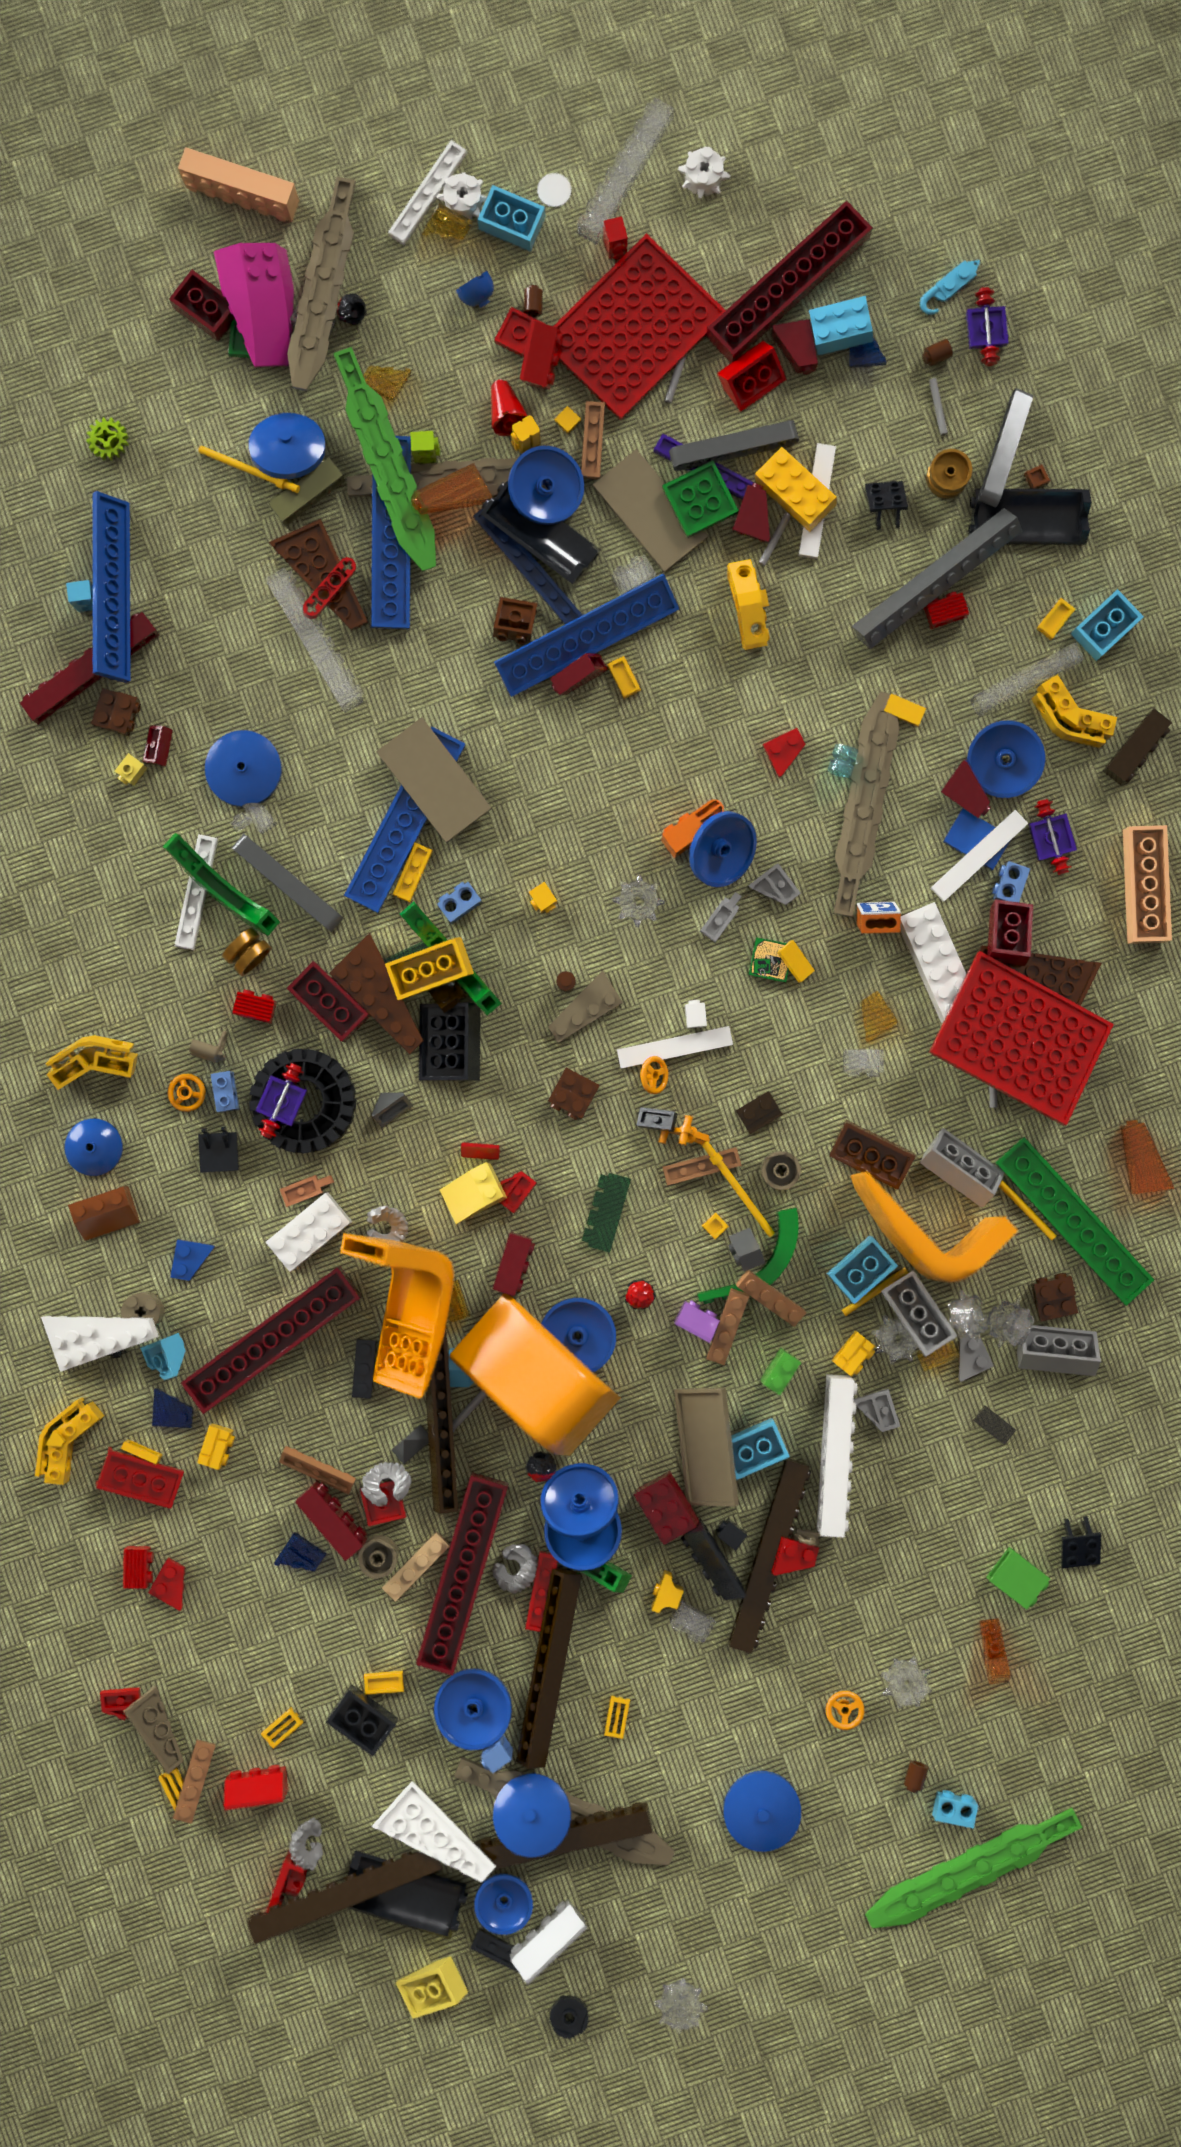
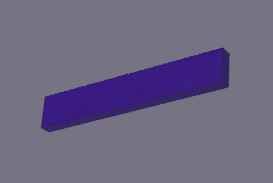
(735, 483)

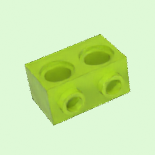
(424, 447)

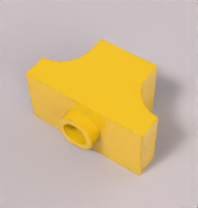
(666, 1593)

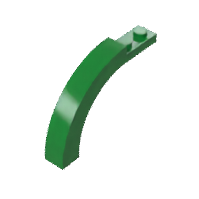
(219, 888)
(432, 936)
(782, 1254)

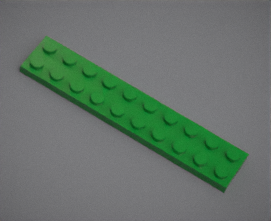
(1074, 1221)

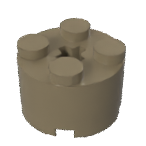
(789, 1176)
(146, 1300)
(389, 1556)

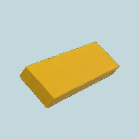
(412, 872)

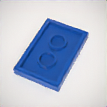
(968, 832)

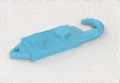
(950, 284)

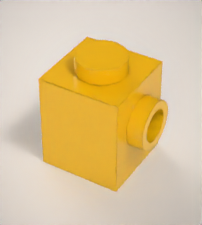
(542, 898)

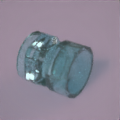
(841, 767)

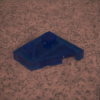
(866, 355)
(170, 1411)
(300, 1554)

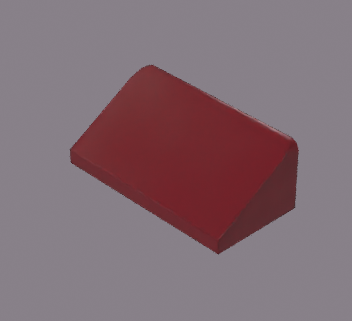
(157, 745)

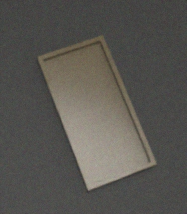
(640, 503)
(434, 780)
(706, 1446)

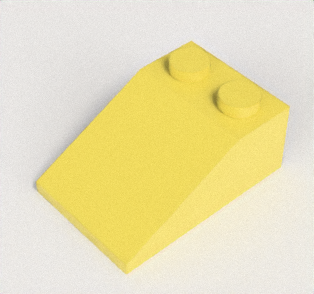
(473, 1192)
(432, 1988)

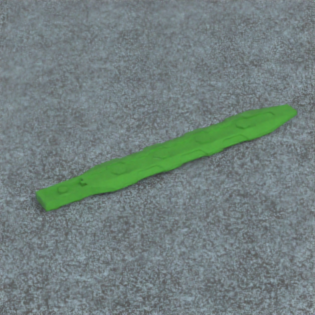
(386, 462)
(969, 1871)

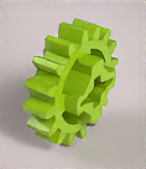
(115, 441)

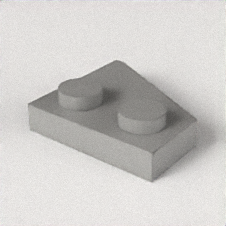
(776, 885)
(972, 1358)
(879, 1409)

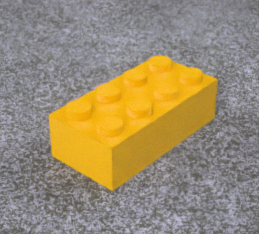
(795, 489)
(429, 968)

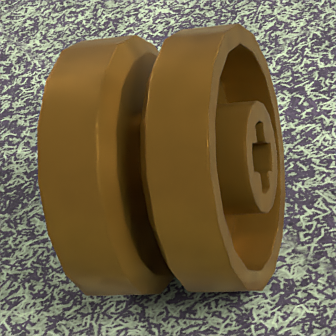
(949, 473)
(246, 951)

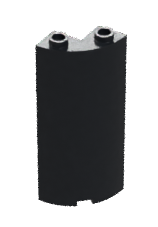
(1043, 514)
(553, 544)
(424, 1904)

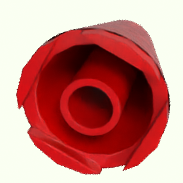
(505, 408)

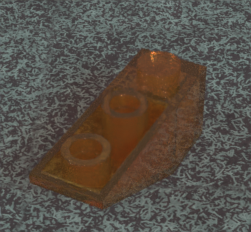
(994, 1651)

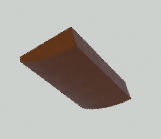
(872, 1154)

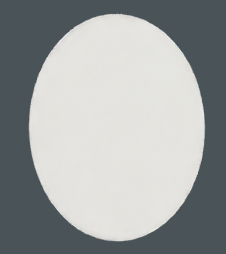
(554, 189)

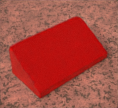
(480, 1151)

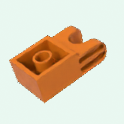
(679, 837)

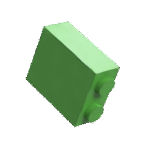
(780, 1371)
(1018, 1578)

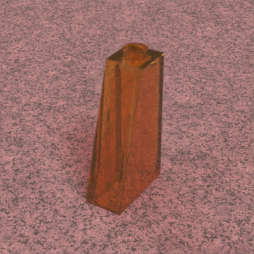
(454, 491)
(1143, 1161)

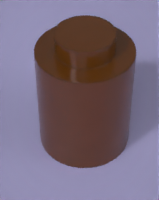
(533, 301)
(937, 352)
(566, 981)
(916, 1776)

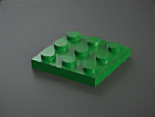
(700, 499)

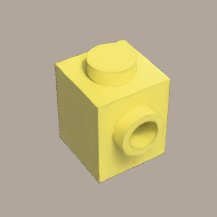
(130, 770)

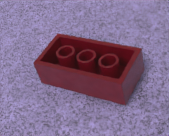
(328, 1001)
(332, 1520)

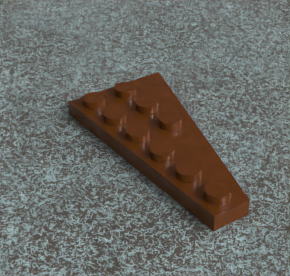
(313, 558)
(1060, 974)
(368, 982)

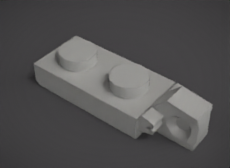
(721, 918)

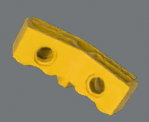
(749, 603)
(1063, 707)
(94, 1056)
(61, 1441)

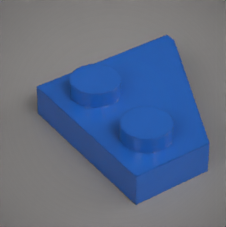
(189, 1258)

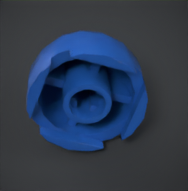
(477, 290)

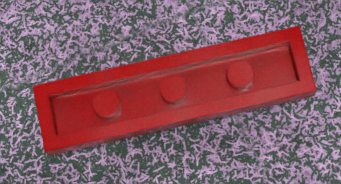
(539, 1592)

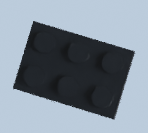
(362, 1720)

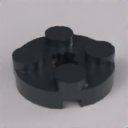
(567, 2005)

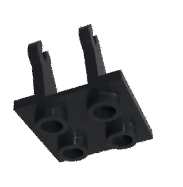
(885, 497)
(218, 1151)
(1080, 1549)

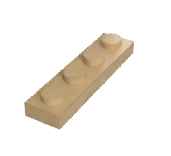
(415, 1566)

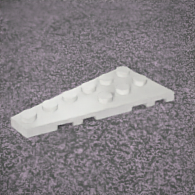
(89, 1338)
(427, 1828)

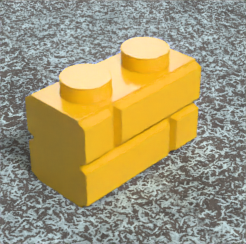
(525, 434)
(854, 1353)
(216, 1446)

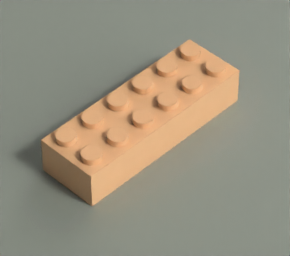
(238, 185)
(1147, 884)

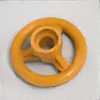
(651, 1075)
(176, 1103)
(845, 1703)

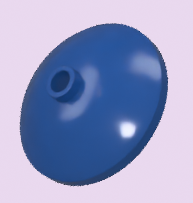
(106, 1147)
(501, 1916)

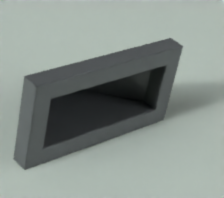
(390, 1107)
(411, 1444)

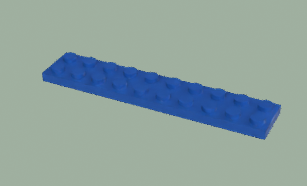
(389, 563)
(111, 587)
(586, 635)
(393, 843)

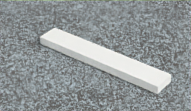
(427, 193)
(822, 471)
(979, 855)
(195, 898)
(675, 1046)

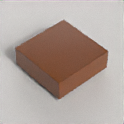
(1037, 477)

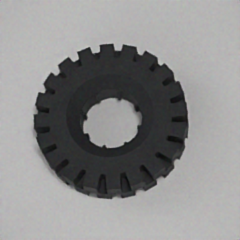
(337, 1102)

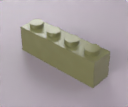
(313, 488)

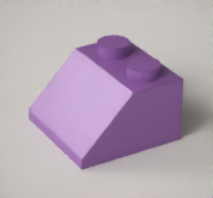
(697, 1321)

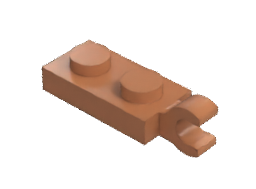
(304, 1189)

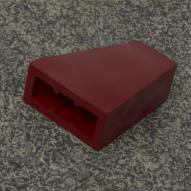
(797, 345)
(753, 514)
(578, 673)
(967, 791)

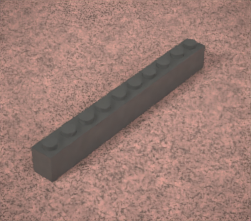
(937, 578)

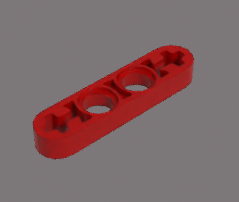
(328, 587)

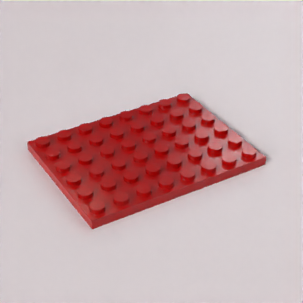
(635, 326)
(1021, 1038)

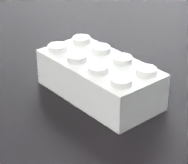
(308, 1232)

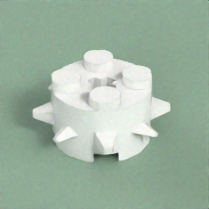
(704, 172)
(463, 186)

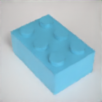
(511, 218)
(841, 325)
(1107, 625)
(862, 1269)
(757, 1448)

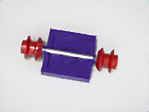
(987, 327)
(1052, 837)
(281, 1100)

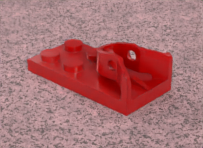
(139, 1479)
(289, 1881)

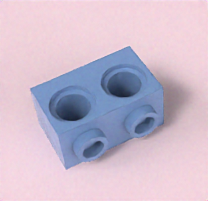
(1014, 885)
(462, 907)
(225, 1091)
(497, 1754)

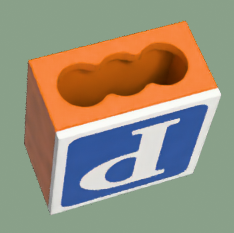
(878, 917)

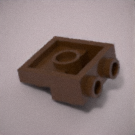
(514, 620)
(116, 712)
(573, 1094)
(1054, 1297)

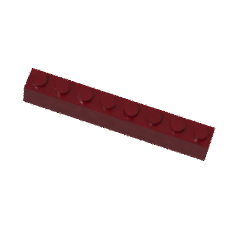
(79, 675)

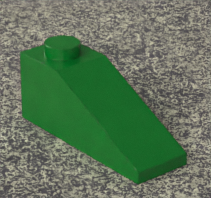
(610, 1577)

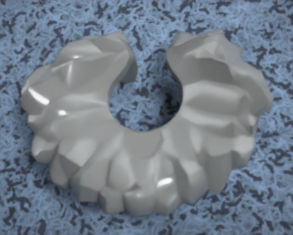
(394, 1217)
(380, 1473)
(524, 1577)
(298, 1851)

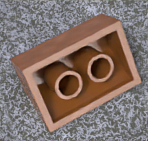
(104, 1213)

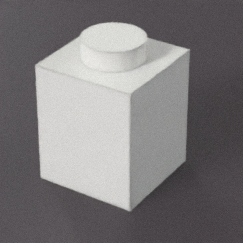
(695, 1014)

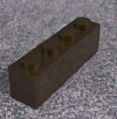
(1137, 746)

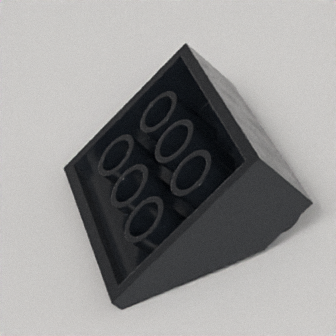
(450, 1043)
(714, 1563)

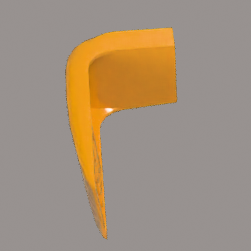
(916, 1246)
(413, 1312)
(533, 1377)

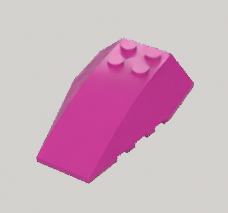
(260, 297)

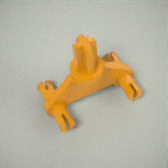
(687, 1133)

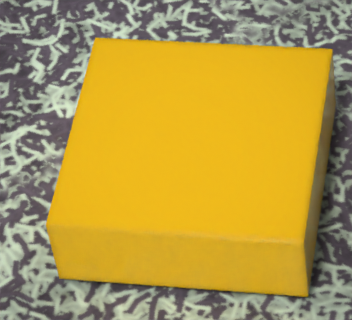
(567, 420)
(715, 1226)

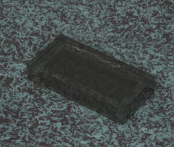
(994, 1425)

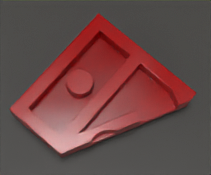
(784, 750)
(517, 1190)
(794, 1556)
(170, 1584)
(117, 1700)

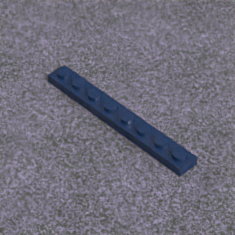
(530, 571)

